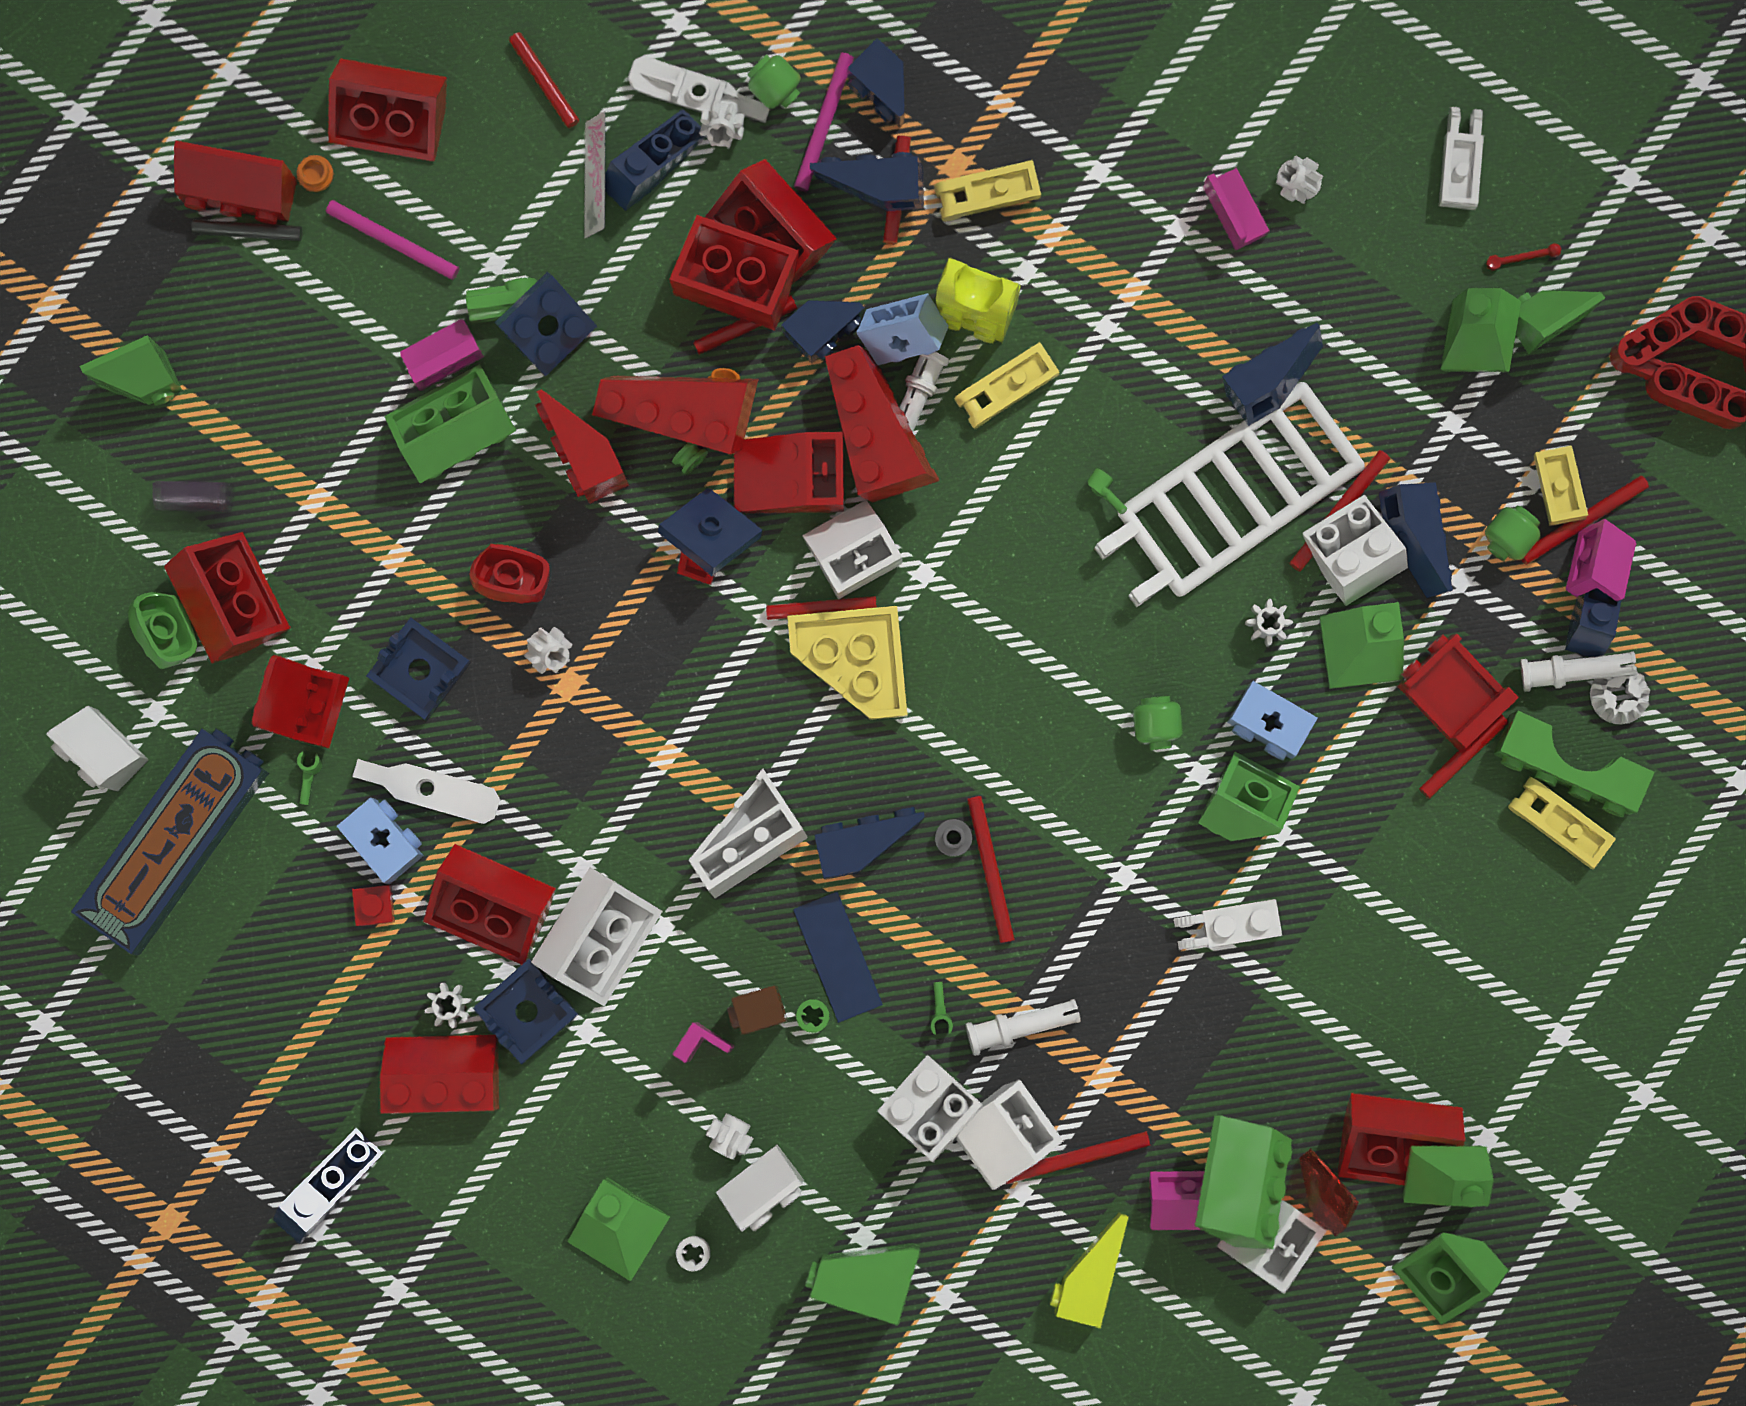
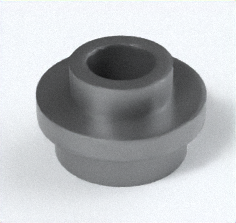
(947, 848)

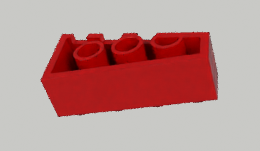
(684, 408)
(875, 429)

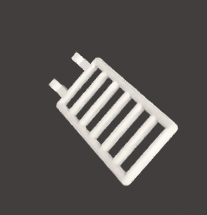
(1267, 525)

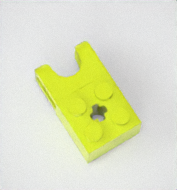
(976, 301)

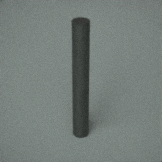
(248, 230)

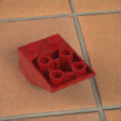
(592, 459)
(790, 474)

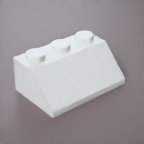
(596, 937)

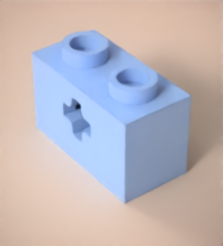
(902, 329)
(1261, 703)
(362, 830)

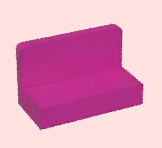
(1235, 208)
(441, 354)
(1601, 561)
(693, 1040)
(1175, 1199)

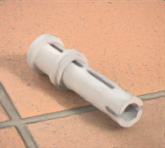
(921, 385)
(1560, 671)
(1003, 1029)

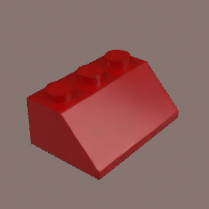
(386, 109)
(233, 182)
(768, 207)
(735, 272)
(226, 596)
(488, 904)
(439, 1074)
(1383, 1129)

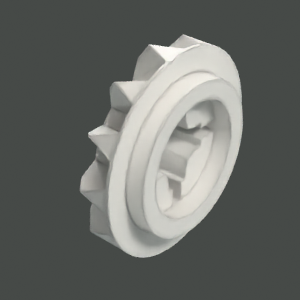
(1628, 710)

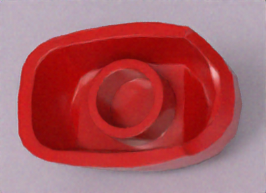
(510, 574)

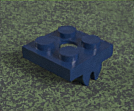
(522, 321)
(393, 664)
(500, 1016)

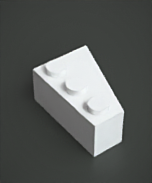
(747, 838)

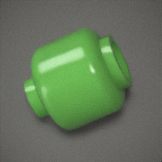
(774, 81)
(1512, 533)
(1157, 722)

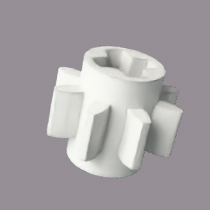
(722, 124)
(1299, 179)
(1266, 613)
(548, 650)
(438, 1008)
(729, 1136)

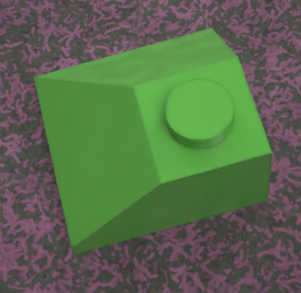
(1551, 314)
(1481, 331)
(136, 372)
(1363, 645)
(1248, 801)
(1448, 1176)
(618, 1228)
(1451, 1274)

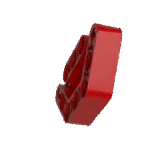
(1686, 380)

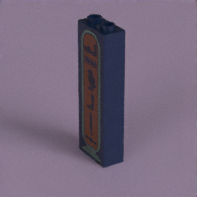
(171, 841)

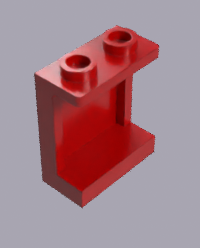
(1455, 691)

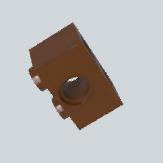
(757, 1010)

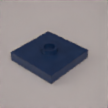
(709, 531)

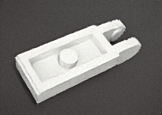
(1461, 162)
(1233, 924)

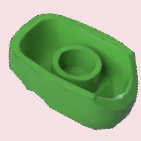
(162, 628)

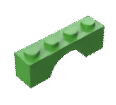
(1530, 746)

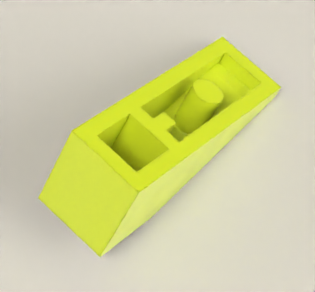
(1088, 1282)

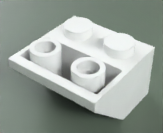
(853, 549)
(1356, 550)
(97, 748)
(930, 1108)
(1008, 1135)
(761, 1187)
(1292, 1248)

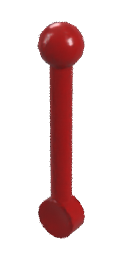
(1494, 261)

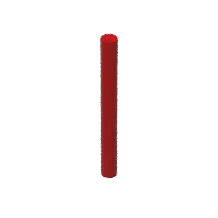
(1353, 492)
(1594, 513)
(990, 869)
(1084, 1155)

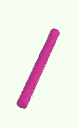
(824, 121)
(392, 240)

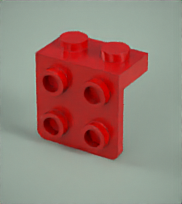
(299, 701)

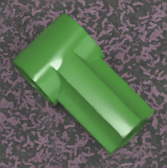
(493, 302)

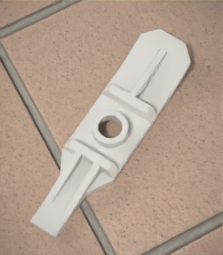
(676, 86)
(449, 793)

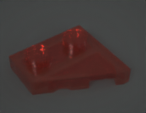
(1326, 1194)

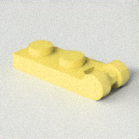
(988, 190)
(1008, 384)
(1562, 823)

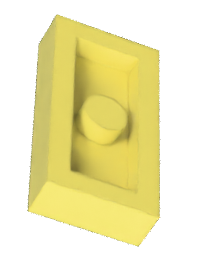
(1560, 485)

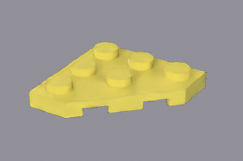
(855, 656)

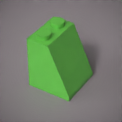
(866, 1280)

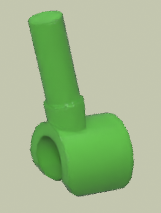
(1099, 483)
(307, 777)
(940, 1009)

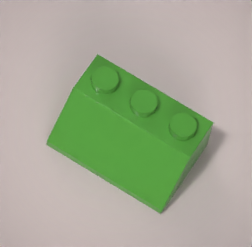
(449, 424)
(1243, 1183)

